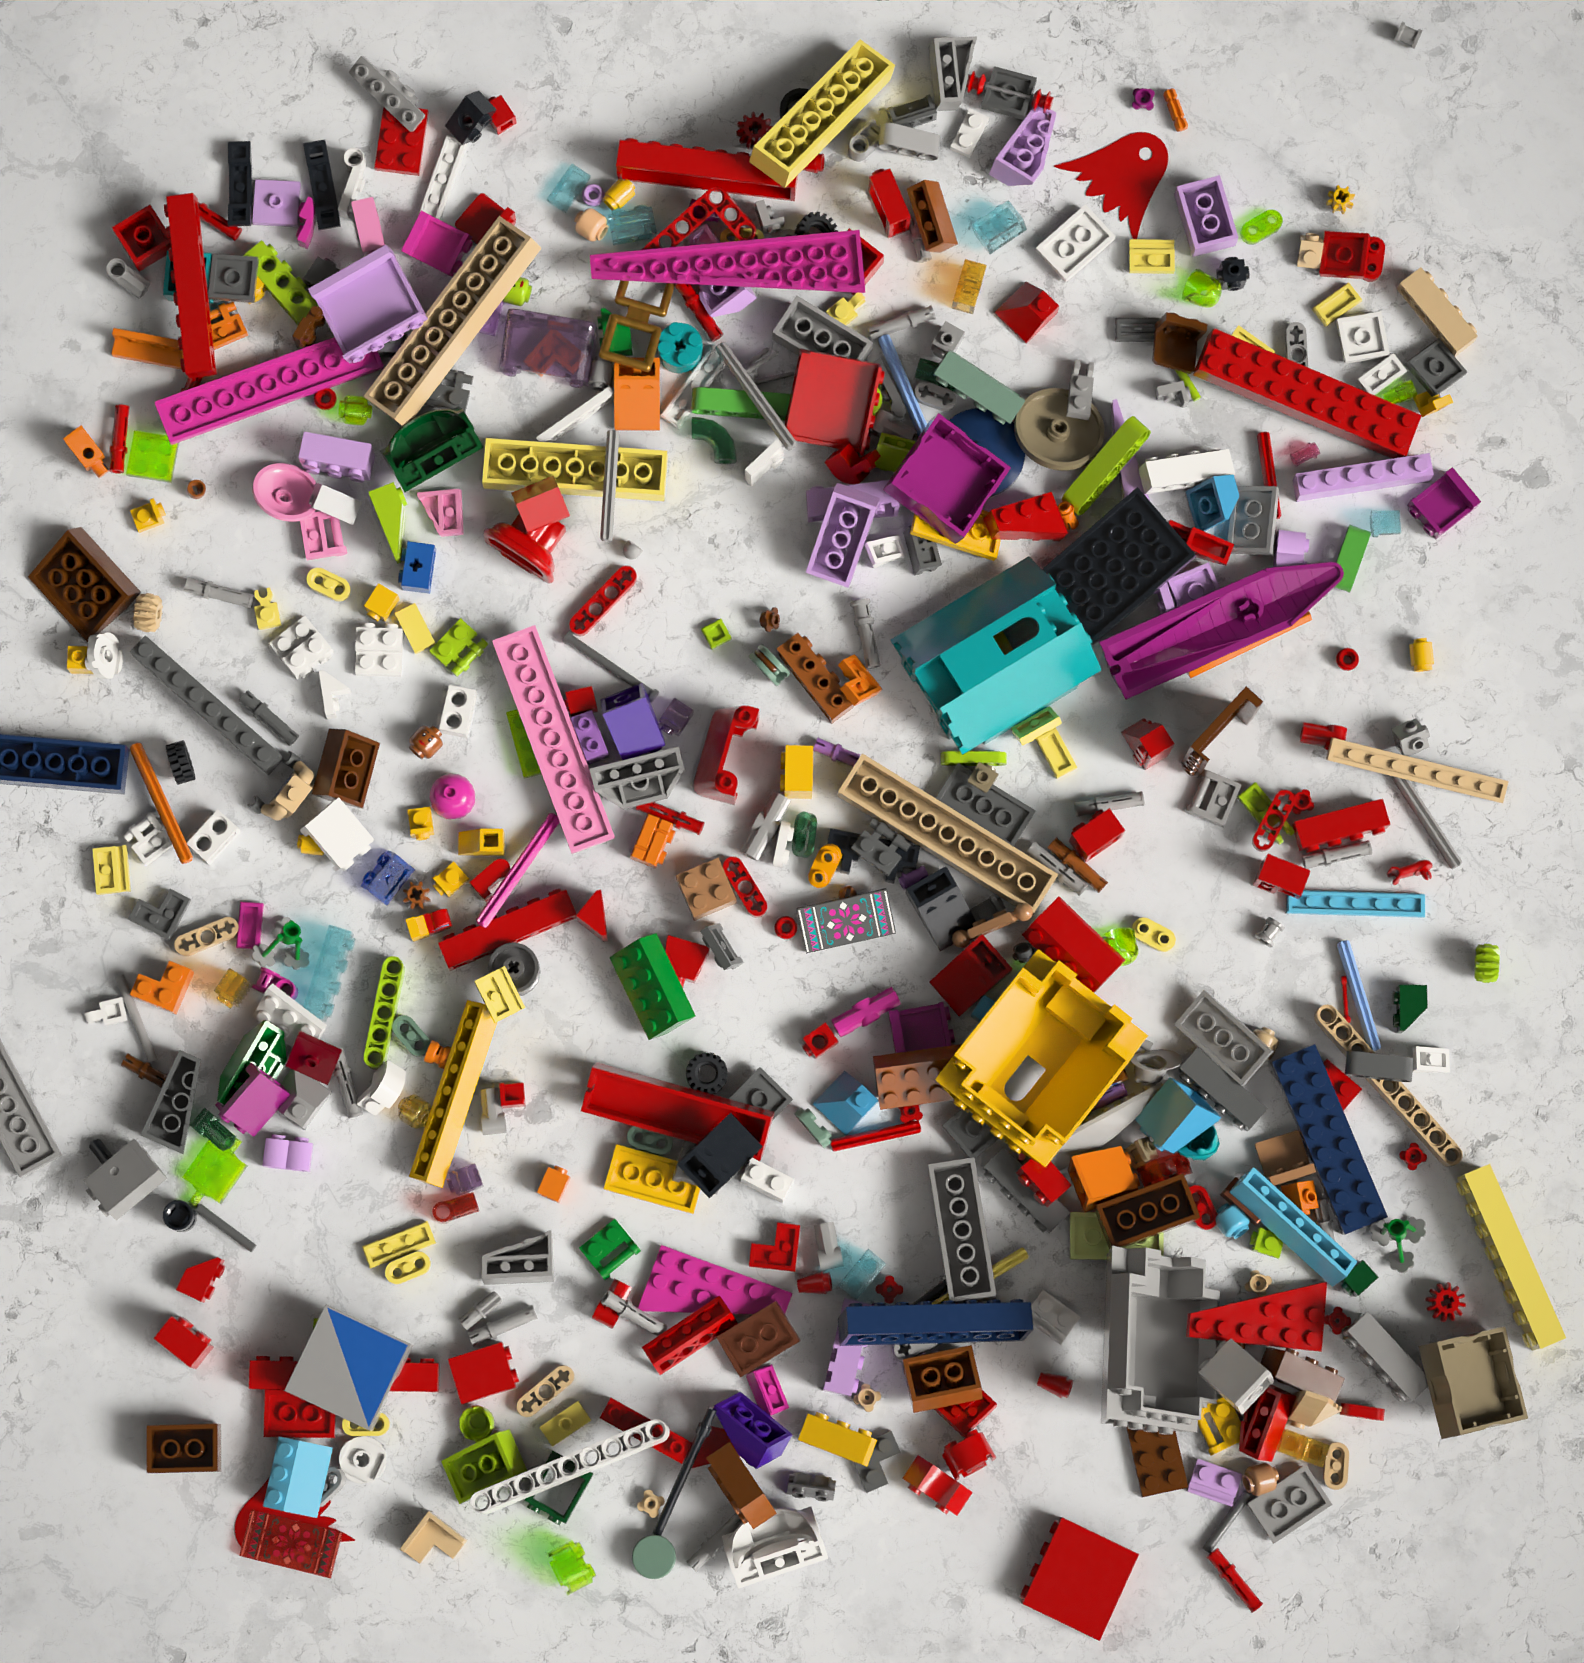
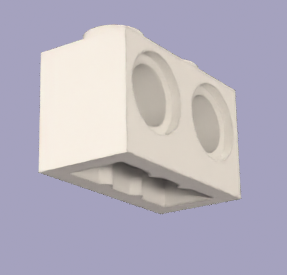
(463, 712)
(218, 841)

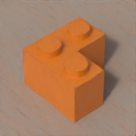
(166, 993)

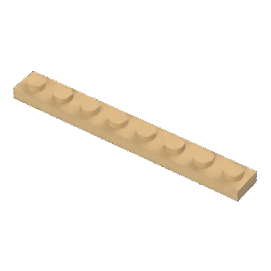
(1417, 770)

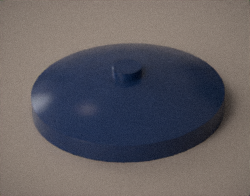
(996, 438)

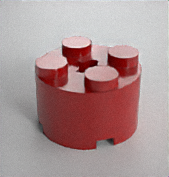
(968, 1454)

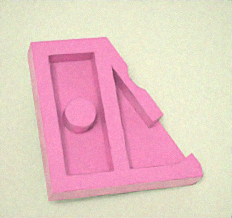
(444, 510)

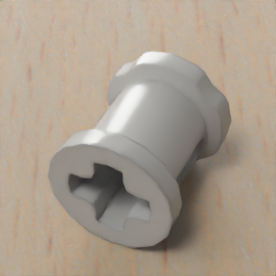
(1408, 35)
(1269, 932)

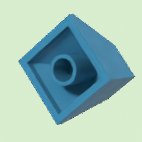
(1212, 501)
(845, 1102)

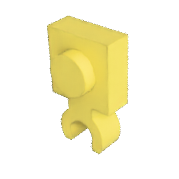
(266, 613)

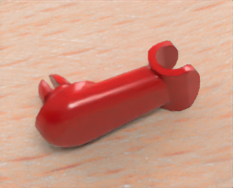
(1417, 868)

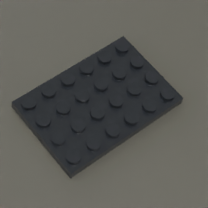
(1118, 564)

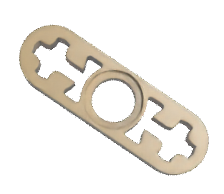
(193, 949)
(528, 1398)

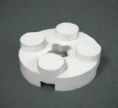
(98, 647)
(375, 1454)

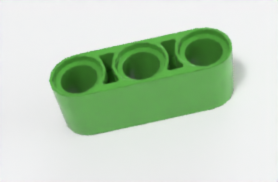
(1351, 555)

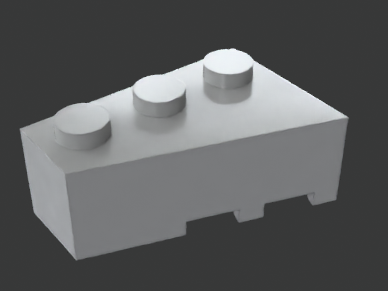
(521, 1263)

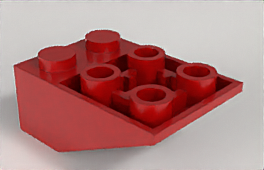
(971, 975)

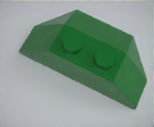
(262, 1047)

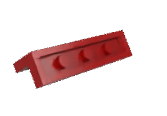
(689, 1334)

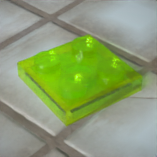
(152, 457)

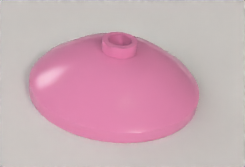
(284, 492)

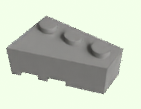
(949, 70)

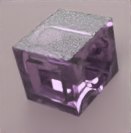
(675, 717)
(465, 1180)

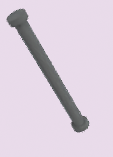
(607, 664)

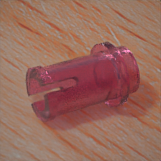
(1304, 454)

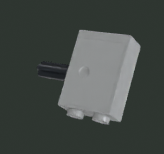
(122, 1177)

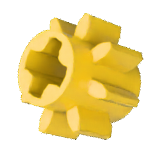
(1344, 195)

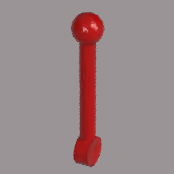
(1345, 1002)

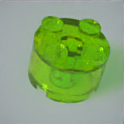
(570, 1566)

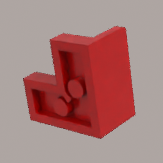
(1281, 876)

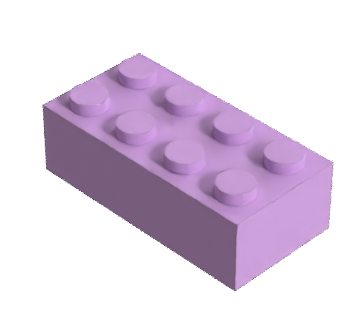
(842, 535)

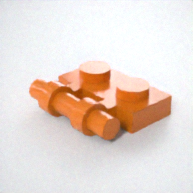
(229, 329)

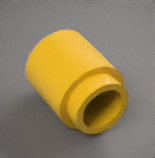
(619, 194)
(1421, 655)
(308, 846)

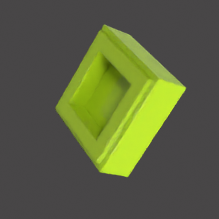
(716, 634)

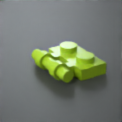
(454, 642)

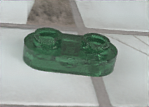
(804, 834)

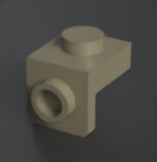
(983, 777)
(1141, 1152)

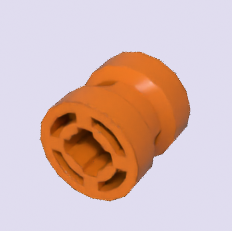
(437, 1054)

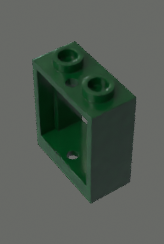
(555, 1516)

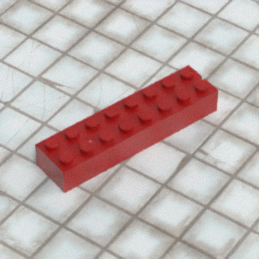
(697, 169)
(667, 1106)

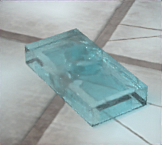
(568, 188)

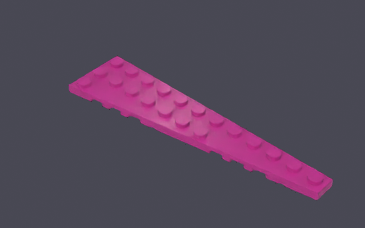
(791, 262)

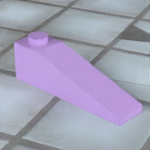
(1026, 150)

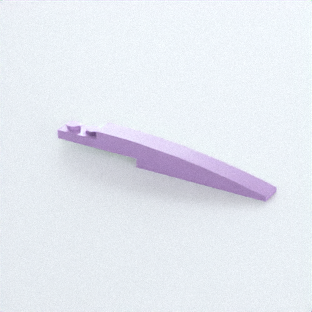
(1129, 480)

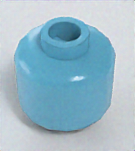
(1232, 1221)

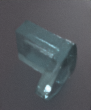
(1385, 523)

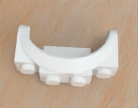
(774, 1546)

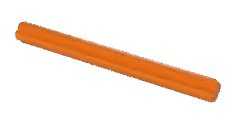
(161, 803)

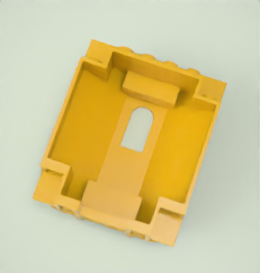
(1063, 1030)

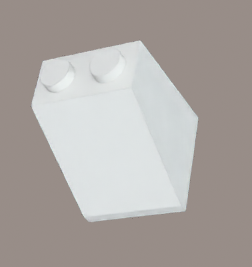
(1236, 1375)

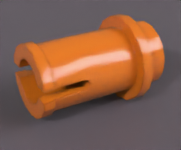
(1067, 513)

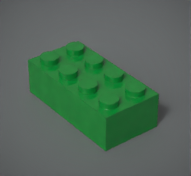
(652, 986)

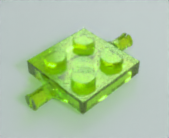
(214, 1172)

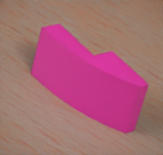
(307, 217)

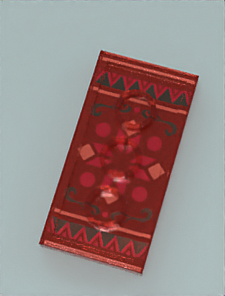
(291, 1543)

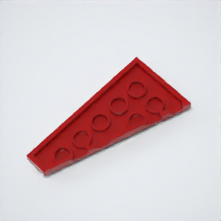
(1273, 1320)

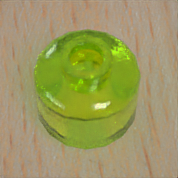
(354, 410)

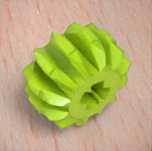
(1486, 963)

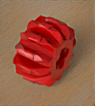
(745, 129)
(1438, 1298)

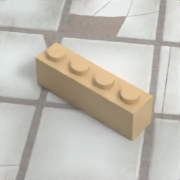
(1437, 311)

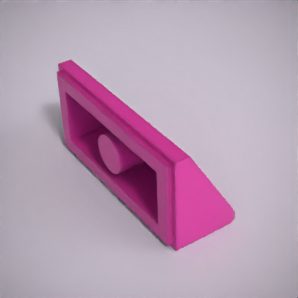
(767, 1390)

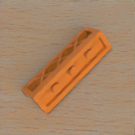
(146, 348)

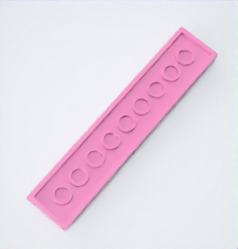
(553, 739)

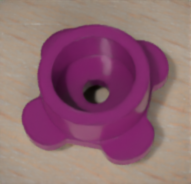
(1145, 93)

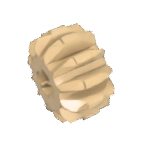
(147, 612)

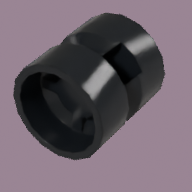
(179, 1216)

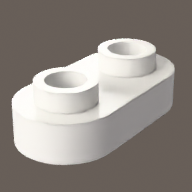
(781, 854)

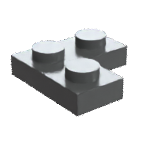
(161, 920)
(873, 1474)

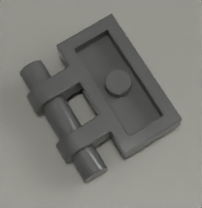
(451, 397)
(876, 852)

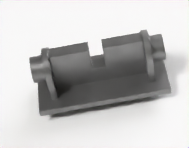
(800, 1487)

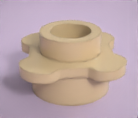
(1264, 1282)
(867, 1391)
(644, 1504)

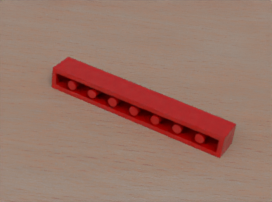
(191, 285)
(276, 1375)

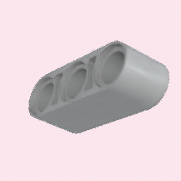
(909, 141)

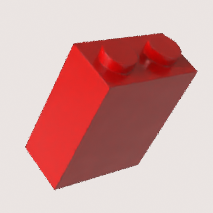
(483, 1373)

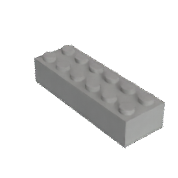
(962, 1231)

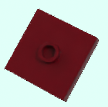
(313, 1058)

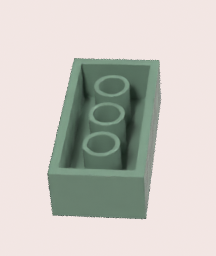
(979, 386)

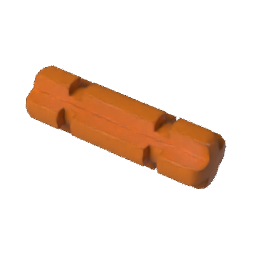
(1175, 110)

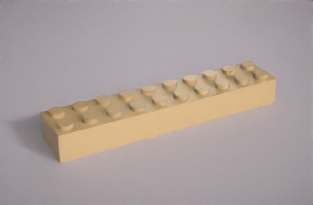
(452, 321)
(946, 834)

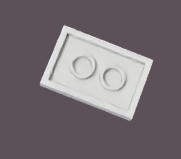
(1075, 243)
(287, 1015)

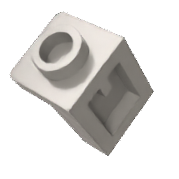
(765, 215)
(1170, 391)

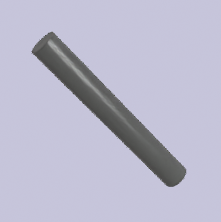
(226, 1228)
(1226, 1522)

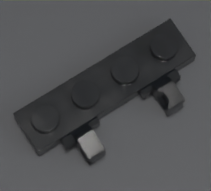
(846, 840)

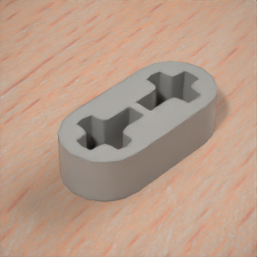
(937, 391)

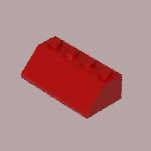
(1069, 939)

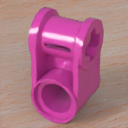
(268, 977)

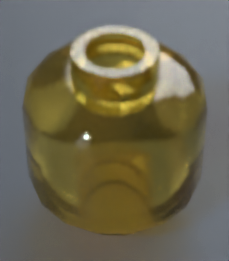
(414, 1111)

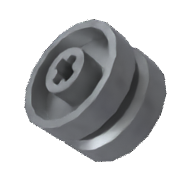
(518, 956)

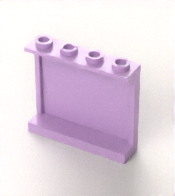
(368, 304)

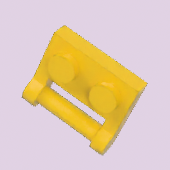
(1226, 1423)

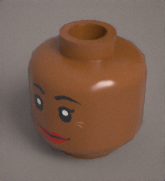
(425, 742)

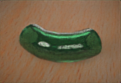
(717, 437)

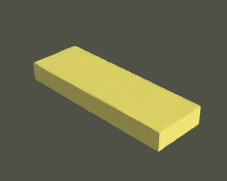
(399, 1244)

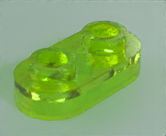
(1262, 226)

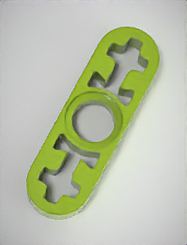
(972, 758)

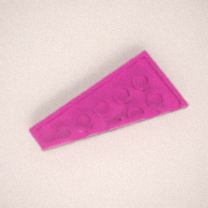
(689, 1283)

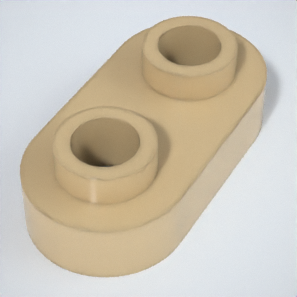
(1337, 1466)

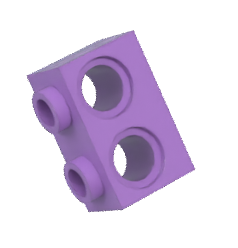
(589, 737)

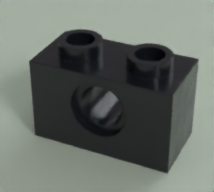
(470, 118)

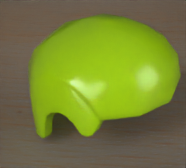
(476, 1423)

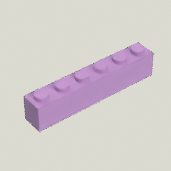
(1362, 477)

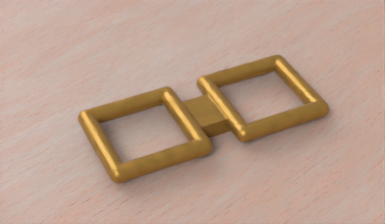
(636, 318)

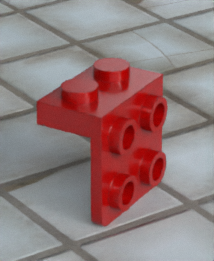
(480, 217)

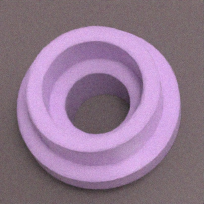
(593, 188)

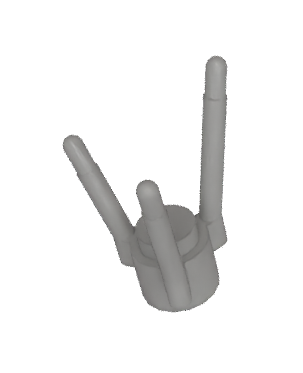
(752, 372)

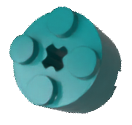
(675, 336)

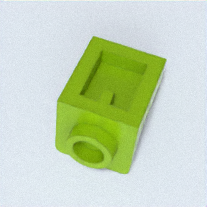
(1266, 1243)

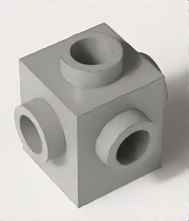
(1411, 737)

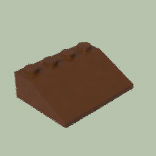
(83, 583)

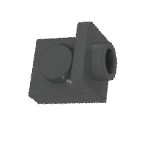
(987, 908)

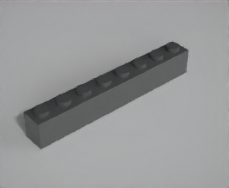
(206, 705)

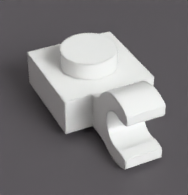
(110, 1012)

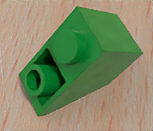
(621, 339)

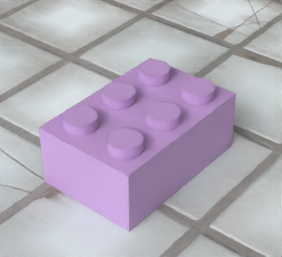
(1206, 216)
(336, 457)

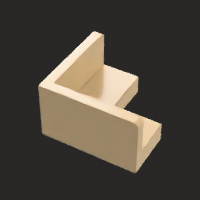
(433, 1532)

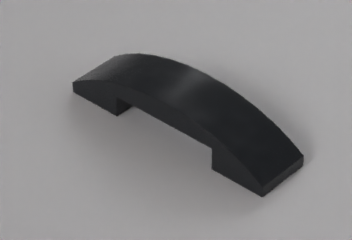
(240, 183)
(322, 184)

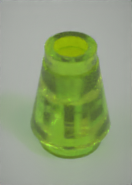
(1401, 392)

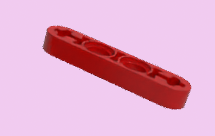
(600, 598)

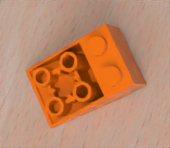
(637, 398)

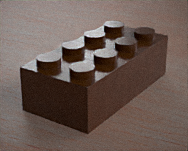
(1147, 1212)

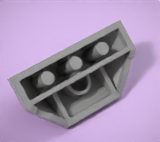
(639, 778)

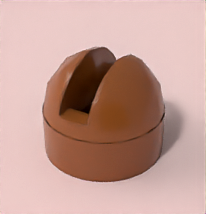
(200, 487)
(842, 892)

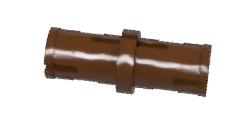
(144, 1070)

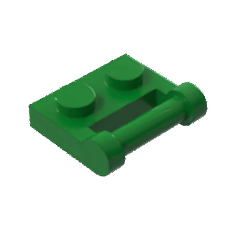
(604, 1243)

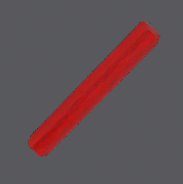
(1267, 463)
(875, 1136)

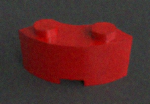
(937, 1485)

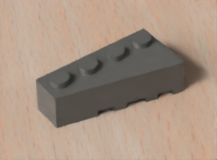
(173, 1108)

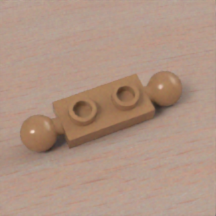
(1001, 919)

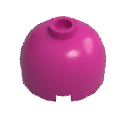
(452, 796)

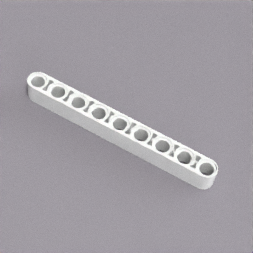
(558, 1467)

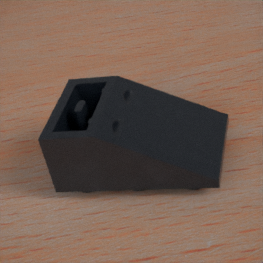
(940, 907)
(719, 1155)

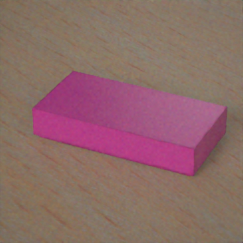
(249, 925)

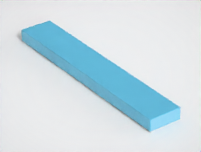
(1357, 904)

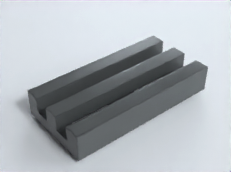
(1134, 338)

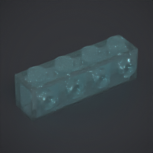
(328, 972)

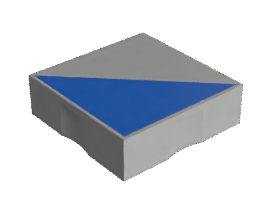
(348, 1367)

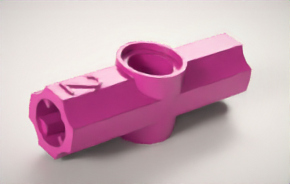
(866, 1012)

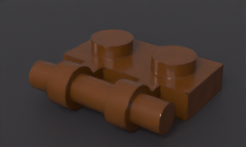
(305, 332)

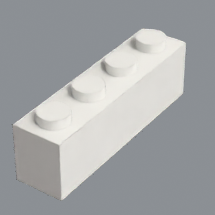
(1184, 471)

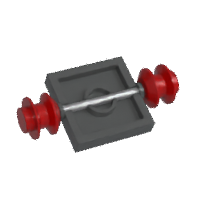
(1009, 92)

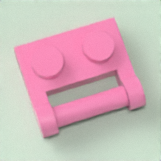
(315, 537)

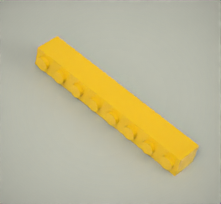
(453, 1095)

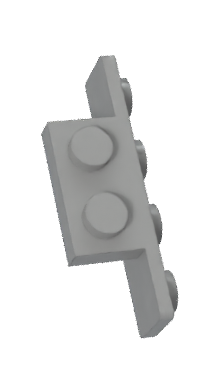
(389, 91)

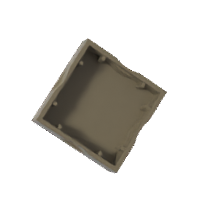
(1473, 1382)

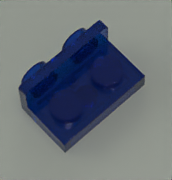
(387, 877)

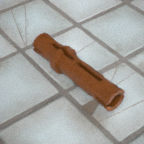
(1074, 862)

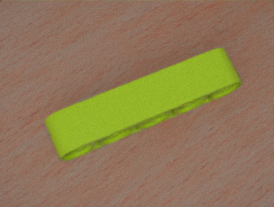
(1106, 465)
(380, 1002)

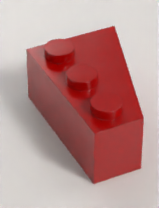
(1027, 519)
(1148, 742)
(1265, 1423)

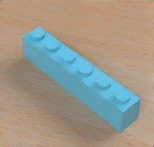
(1293, 1227)

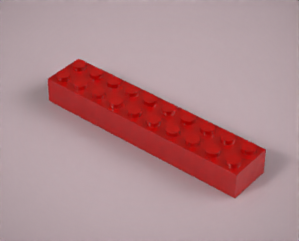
(1306, 394)

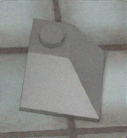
(305, 1098)

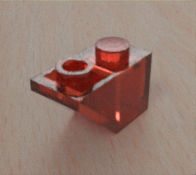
(1163, 1169)

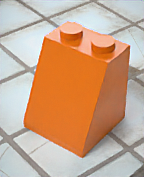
(1102, 1176)

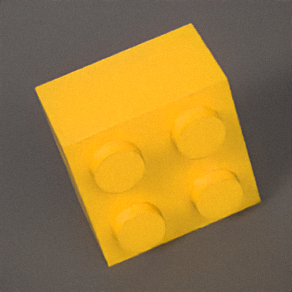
(798, 775)

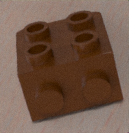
(1177, 342)

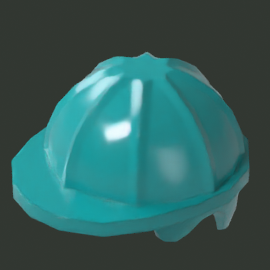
(1202, 1146)

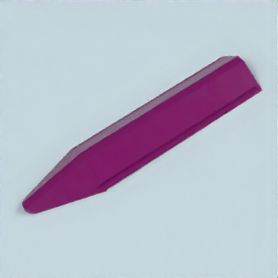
(1215, 625)

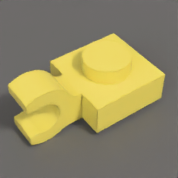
(845, 311)

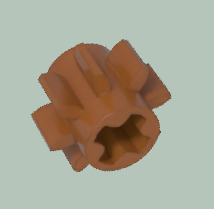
(423, 898)

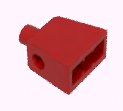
(686, 958)

